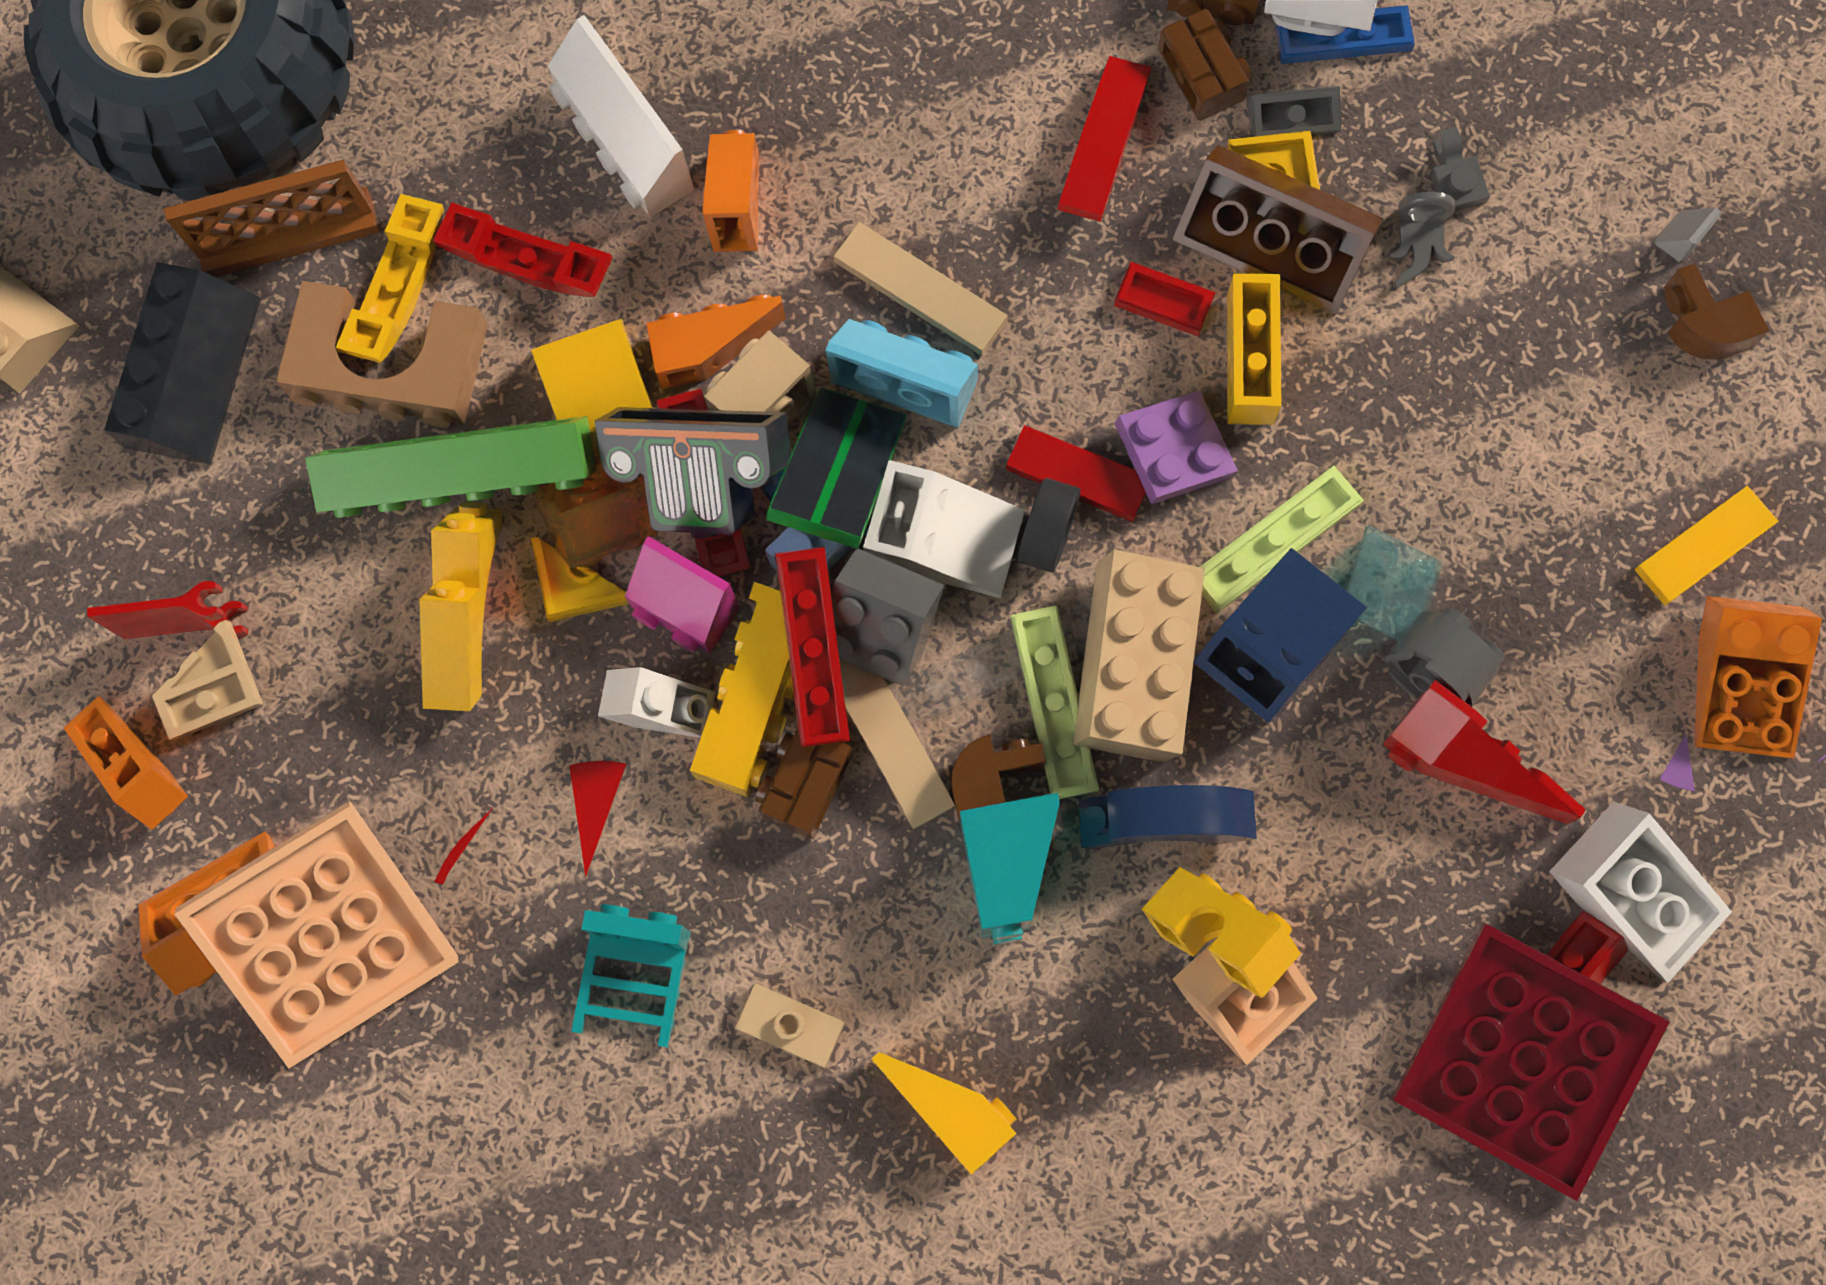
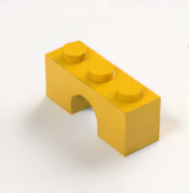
(1248, 945)

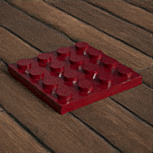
(1530, 1061)

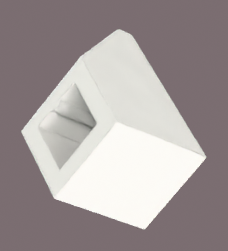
(655, 702)

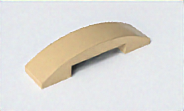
(894, 746)

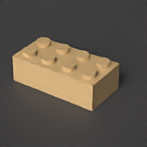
(1139, 656)

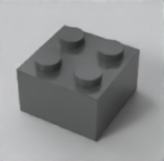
(883, 615)

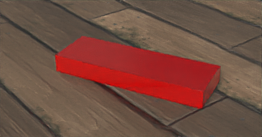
(1101, 480)

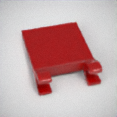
(168, 615)

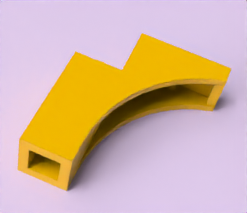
(455, 606)

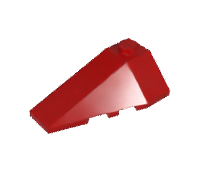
(1448, 742)

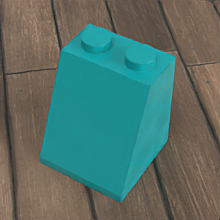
(1006, 862)

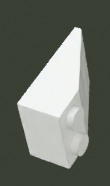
(1641, 888)

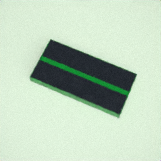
(837, 468)

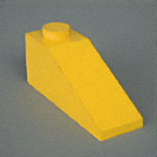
(958, 1115)

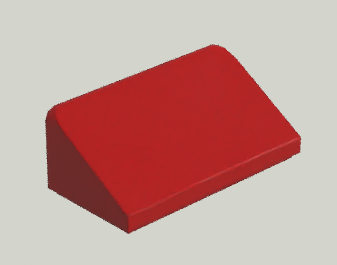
(1589, 947)

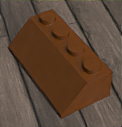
(1276, 226)

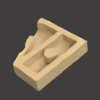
(208, 687)

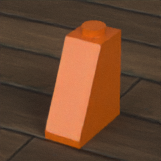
(732, 192)

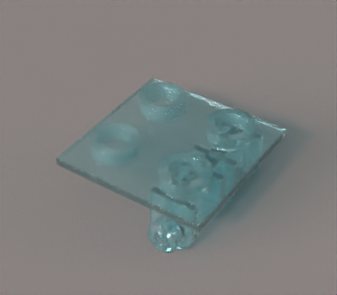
(1391, 582)

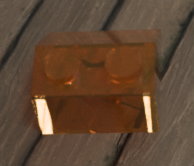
(595, 517)

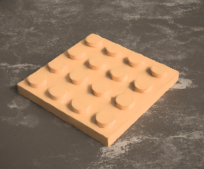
(317, 934)

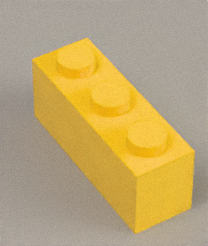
(1253, 349)

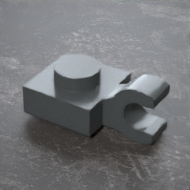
(1455, 175)

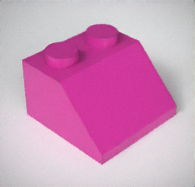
(680, 597)

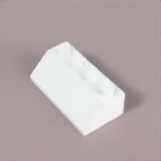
(618, 120)

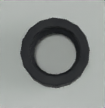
(1049, 525)

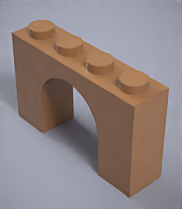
(431, 388)

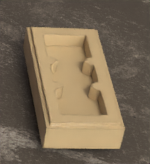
(790, 1025)

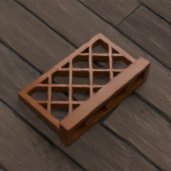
(266, 236)

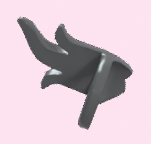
(1422, 228)

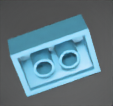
(902, 371)

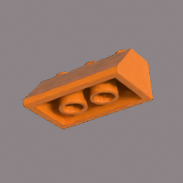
(164, 939)

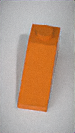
(125, 764)

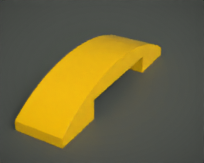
(397, 281)

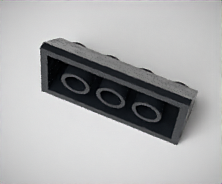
(182, 364)

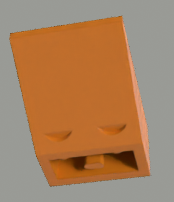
(1753, 675)

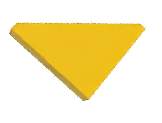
(1283, 152)
(571, 591)

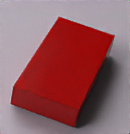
(1164, 299)

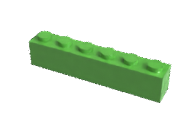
(452, 465)

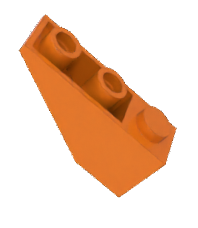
(703, 342)

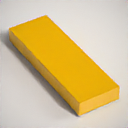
(1706, 545)

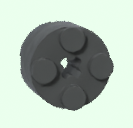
(1444, 651)

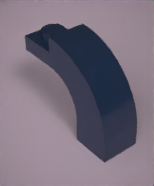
(1168, 814)

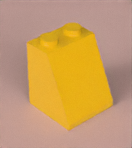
(591, 374)

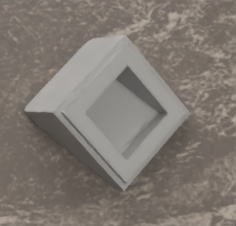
(1686, 231)

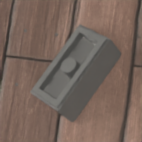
(1295, 111)

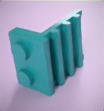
(634, 940)

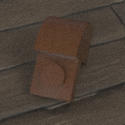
(1708, 327)
(979, 770)

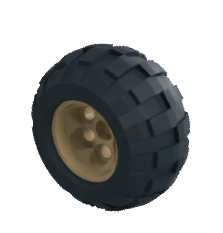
(225, 97)

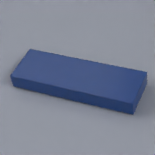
(1389, 33)

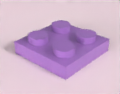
(1175, 447)

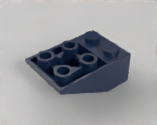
(1280, 635)

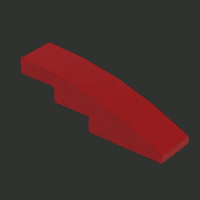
(1104, 139)

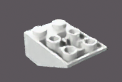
(943, 529)

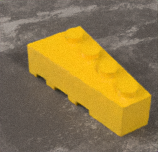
(752, 698)

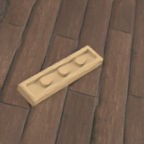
(920, 288)

